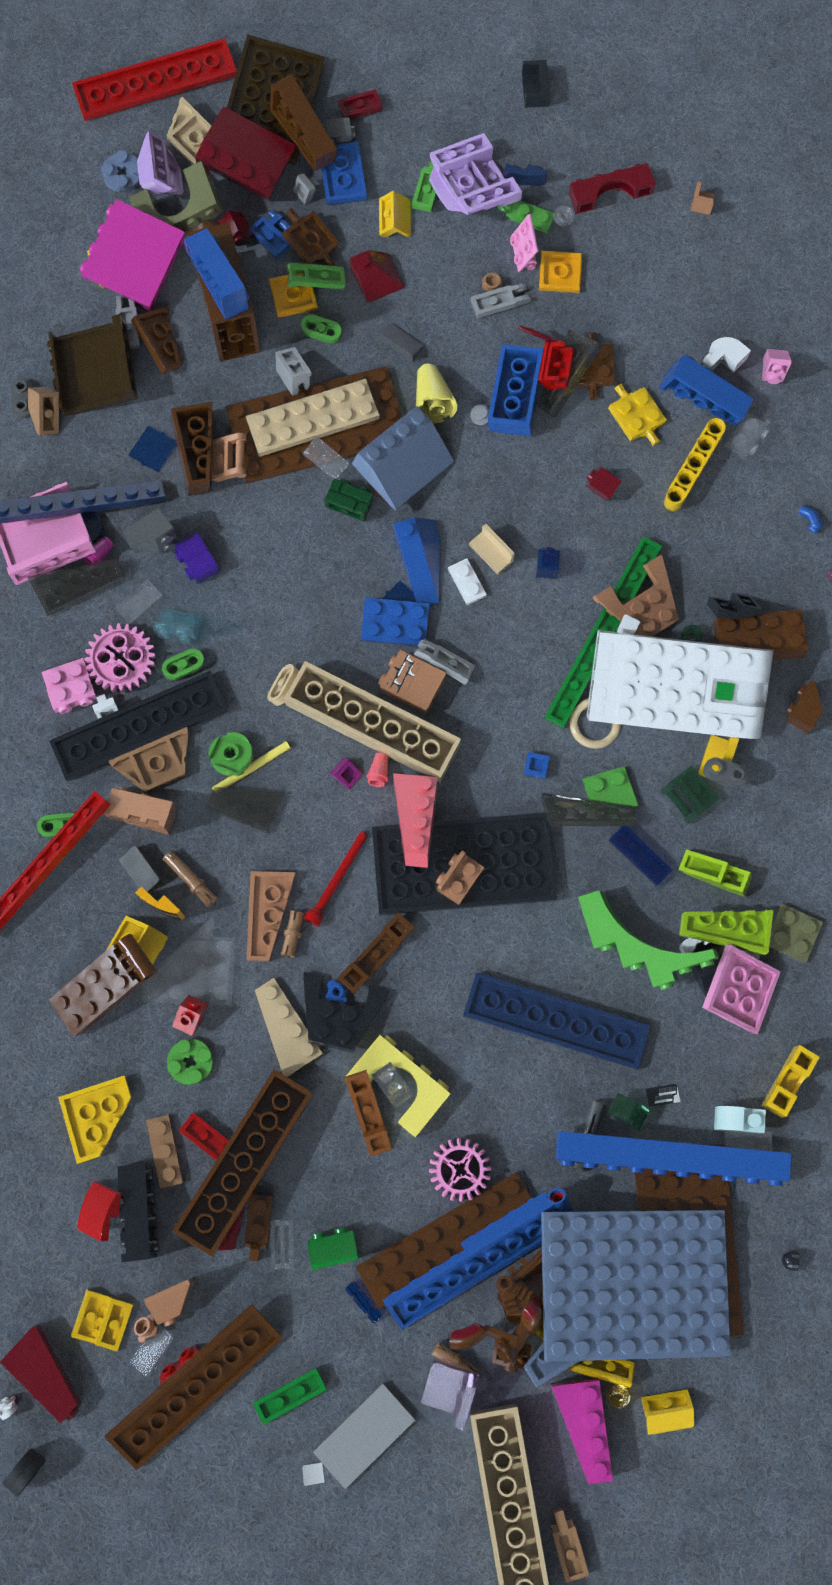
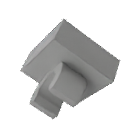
(305, 188)

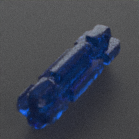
(363, 1302)

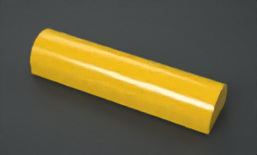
(613, 1371)

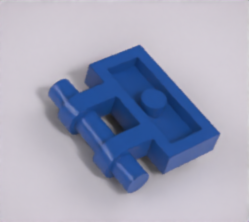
(269, 236)

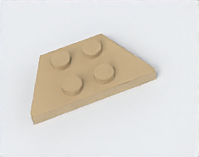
(187, 130)

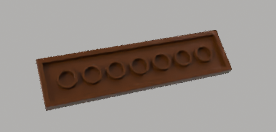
(439, 1239)
(193, 1387)

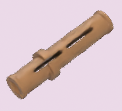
(196, 885)

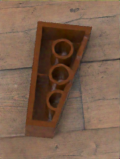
(301, 123)
(193, 438)

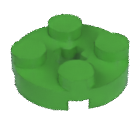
(236, 764)
(202, 1057)

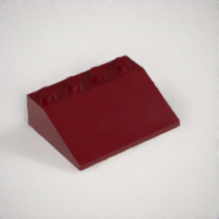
(245, 153)

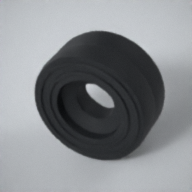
(24, 1472)

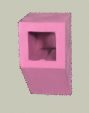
(775, 365)

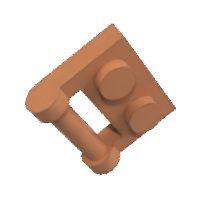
(222, 457)

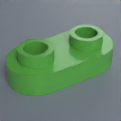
(322, 328)
(182, 662)
(57, 820)

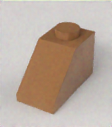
(44, 410)

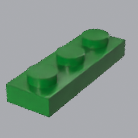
(289, 1396)

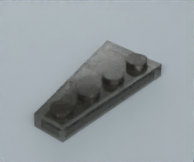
(70, 585)

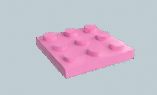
(741, 989)

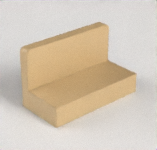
(492, 549)

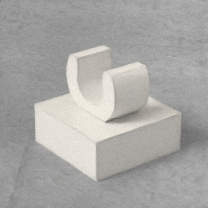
(104, 706)

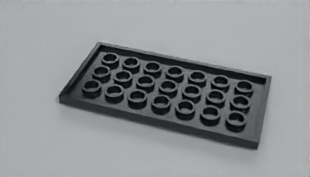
(510, 848)

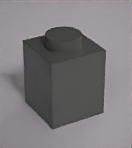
(340, 130)

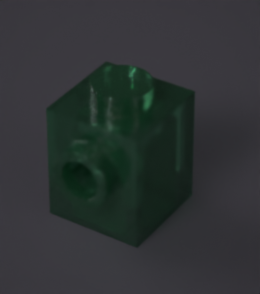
(628, 1111)

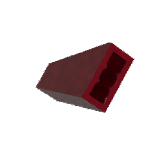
(42, 1375)

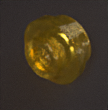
(616, 1401)

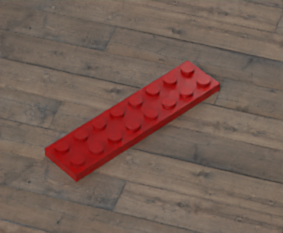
(154, 79)

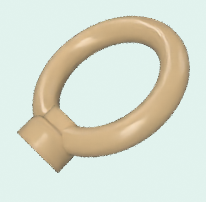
(581, 738)

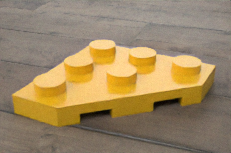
(94, 1115)

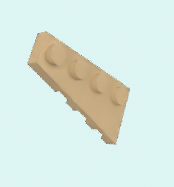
(285, 1029)

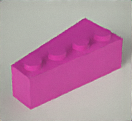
(584, 1418)

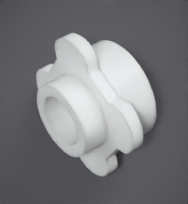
(7, 1407)

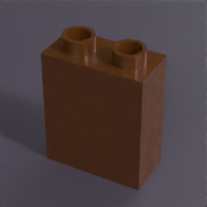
(237, 334)

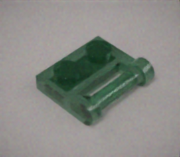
(695, 790)

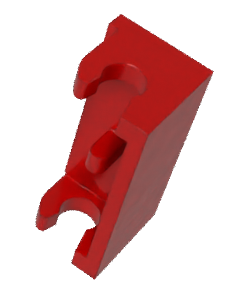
(556, 365)

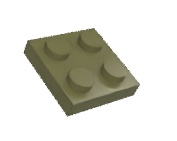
(794, 933)

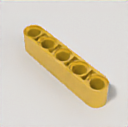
(696, 456)

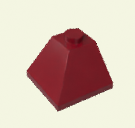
(375, 274)

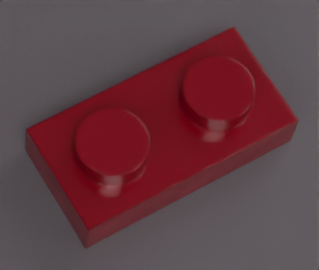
(360, 105)

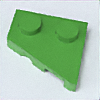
(611, 787)

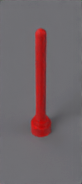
(315, 914)

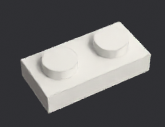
(467, 581)

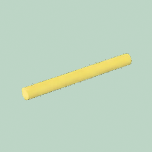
(255, 765)

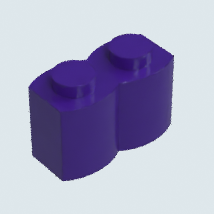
(196, 558)

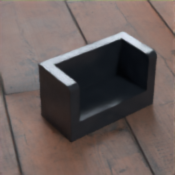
(535, 83)

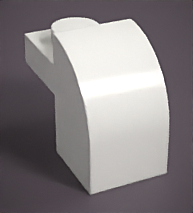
(728, 352)

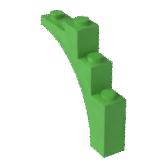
(661, 965)

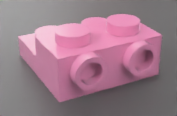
(69, 686)

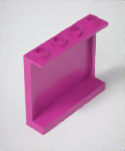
(133, 254)

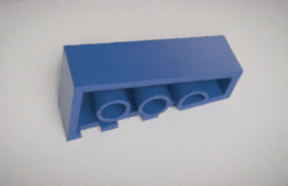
(217, 273)
(706, 390)

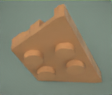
(155, 762)

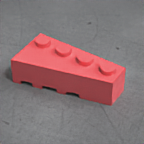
(416, 812)

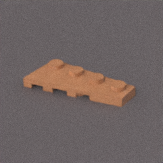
(266, 909)

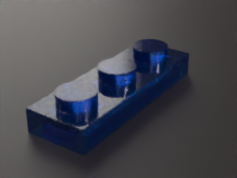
(640, 855)

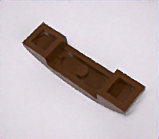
(376, 953)

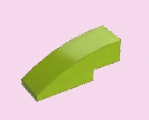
(716, 872)

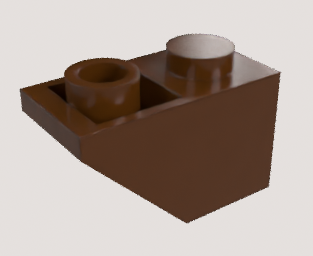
(807, 709)

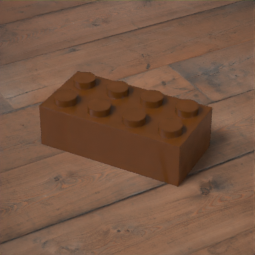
(775, 631)

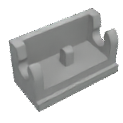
(292, 370)

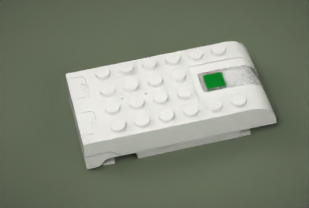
(679, 685)

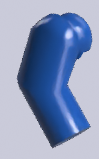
(813, 517)

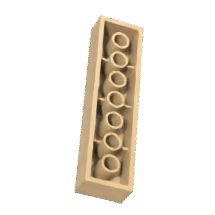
(372, 721)
(508, 1496)

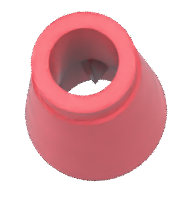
(378, 772)

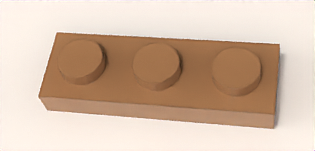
(164, 1151)

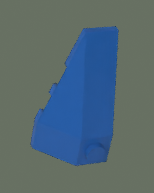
(420, 553)

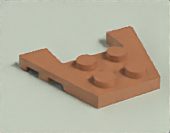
(652, 608)

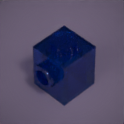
(547, 563)

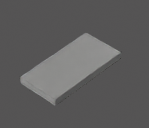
(364, 1435)

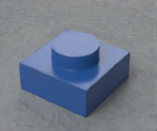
(536, 765)

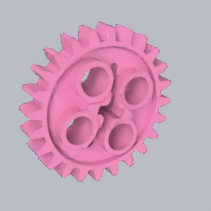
(134, 644)

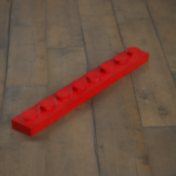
(51, 856)

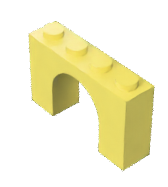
(429, 1092)

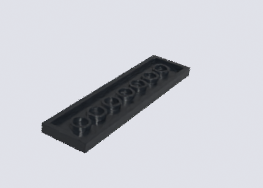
(138, 725)

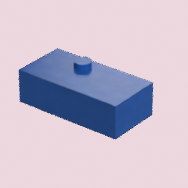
(515, 390)

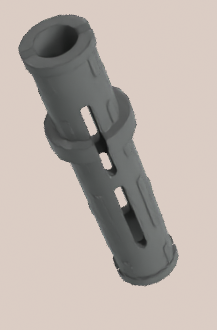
(595, 1109)

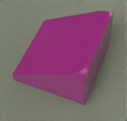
(346, 773)

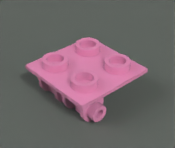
(524, 245)

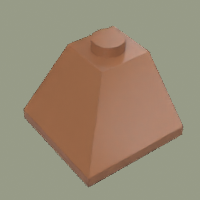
(170, 1302)

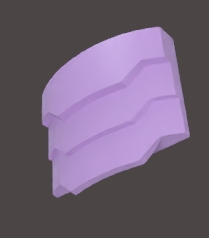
(469, 178)

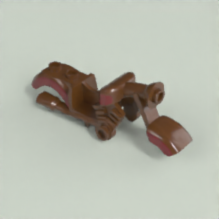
(521, 1306)

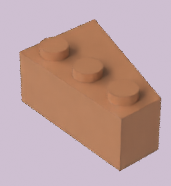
(141, 810)

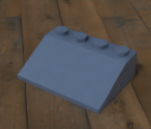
(404, 458)

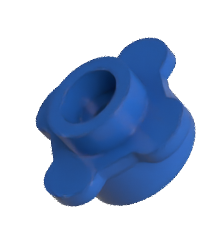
(332, 987)

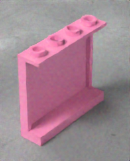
(44, 543)

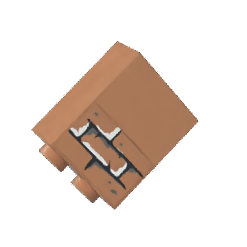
(412, 682)

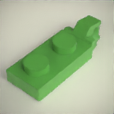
(425, 193)
(519, 211)

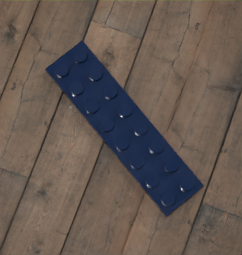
(556, 1021)

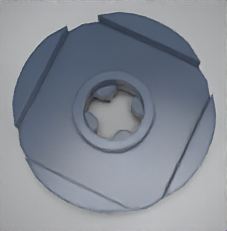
(111, 168)

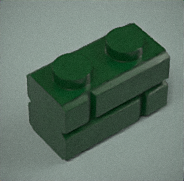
(349, 499)

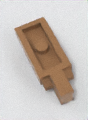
(568, 1547)

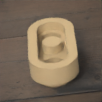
(282, 684)

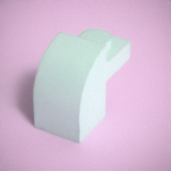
(739, 1119)

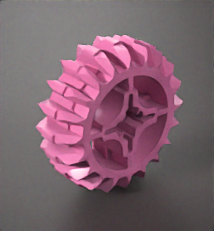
(476, 1180)

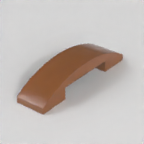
(368, 1113)

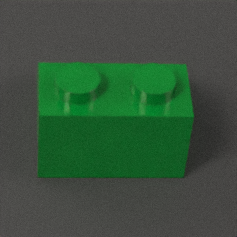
(332, 1249)

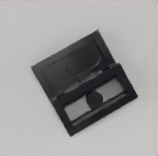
(738, 607)

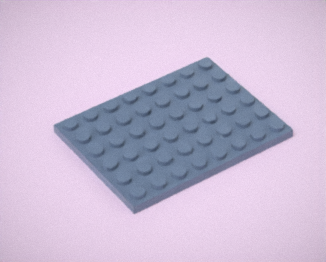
(634, 1285)

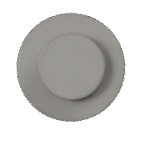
(480, 414)

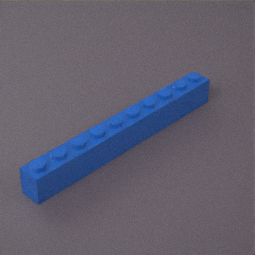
(673, 1156)

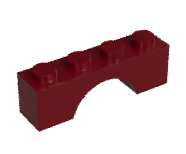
(635, 181)

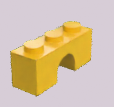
(785, 1087)

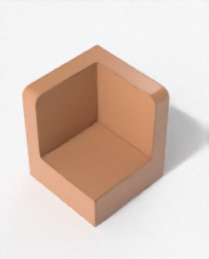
(702, 201)

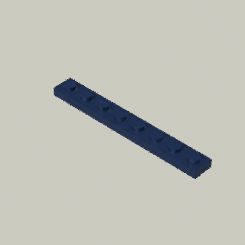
(81, 501)

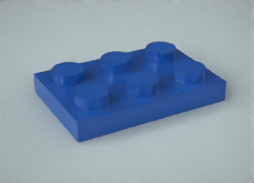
(344, 177)
(394, 621)

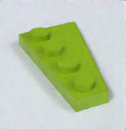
(742, 930)

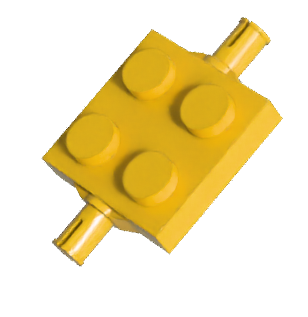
(637, 414)

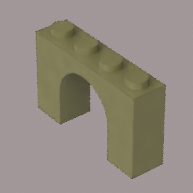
(202, 206)

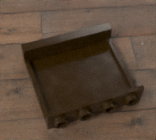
(93, 367)

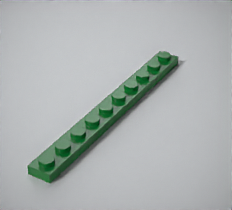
(582, 668)

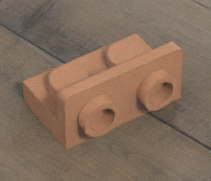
(459, 877)

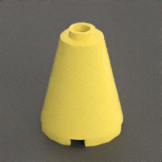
(434, 394)

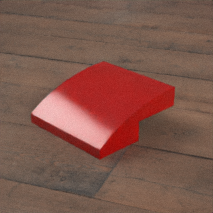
(97, 1209)

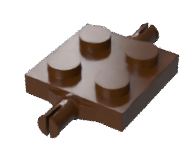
(310, 238)
(600, 371)

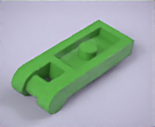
(316, 276)

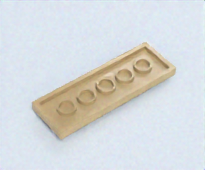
(312, 417)

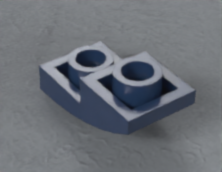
(530, 177)

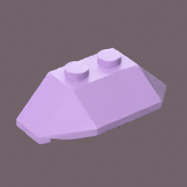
(158, 167)

